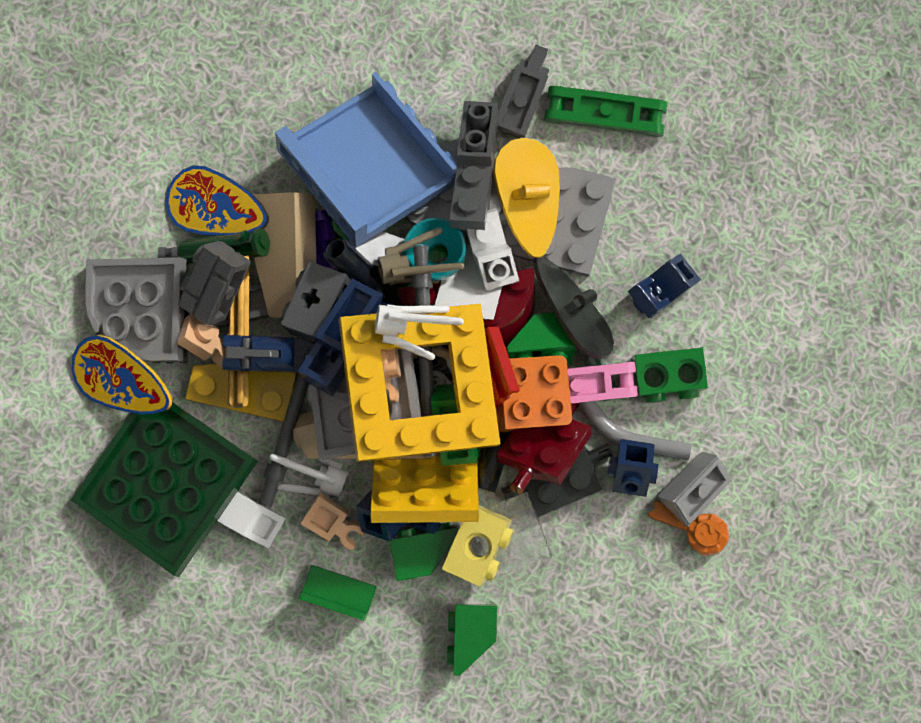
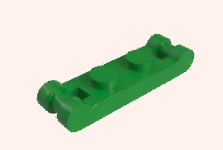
(605, 110)

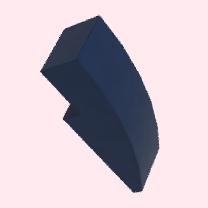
(325, 362)

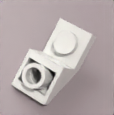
(492, 253)
(252, 520)

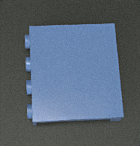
(368, 161)

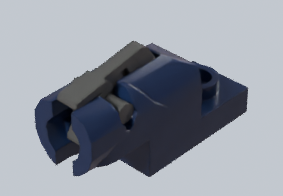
(265, 353)

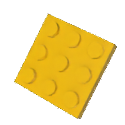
(424, 491)

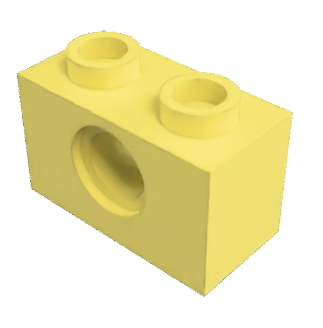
(462, 558)

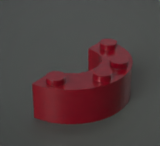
(513, 308)

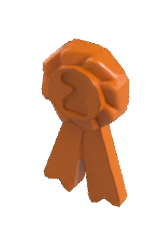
(705, 535)

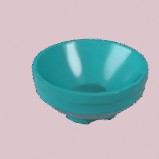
(449, 238)

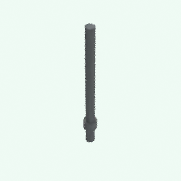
(422, 284)
(275, 471)

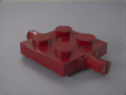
(544, 451)

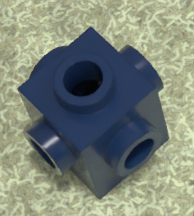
(633, 468)

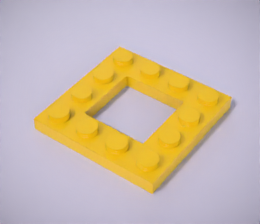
(382, 438)

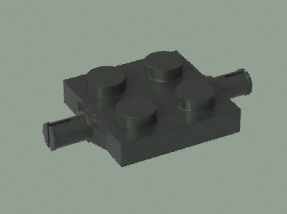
(576, 485)

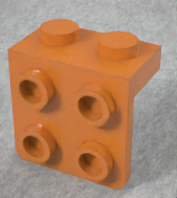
(542, 395)

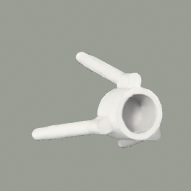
(393, 321)
(328, 479)

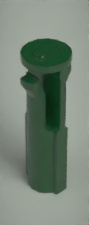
(247, 244)

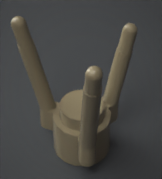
(396, 268)

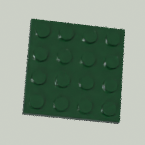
(164, 484)

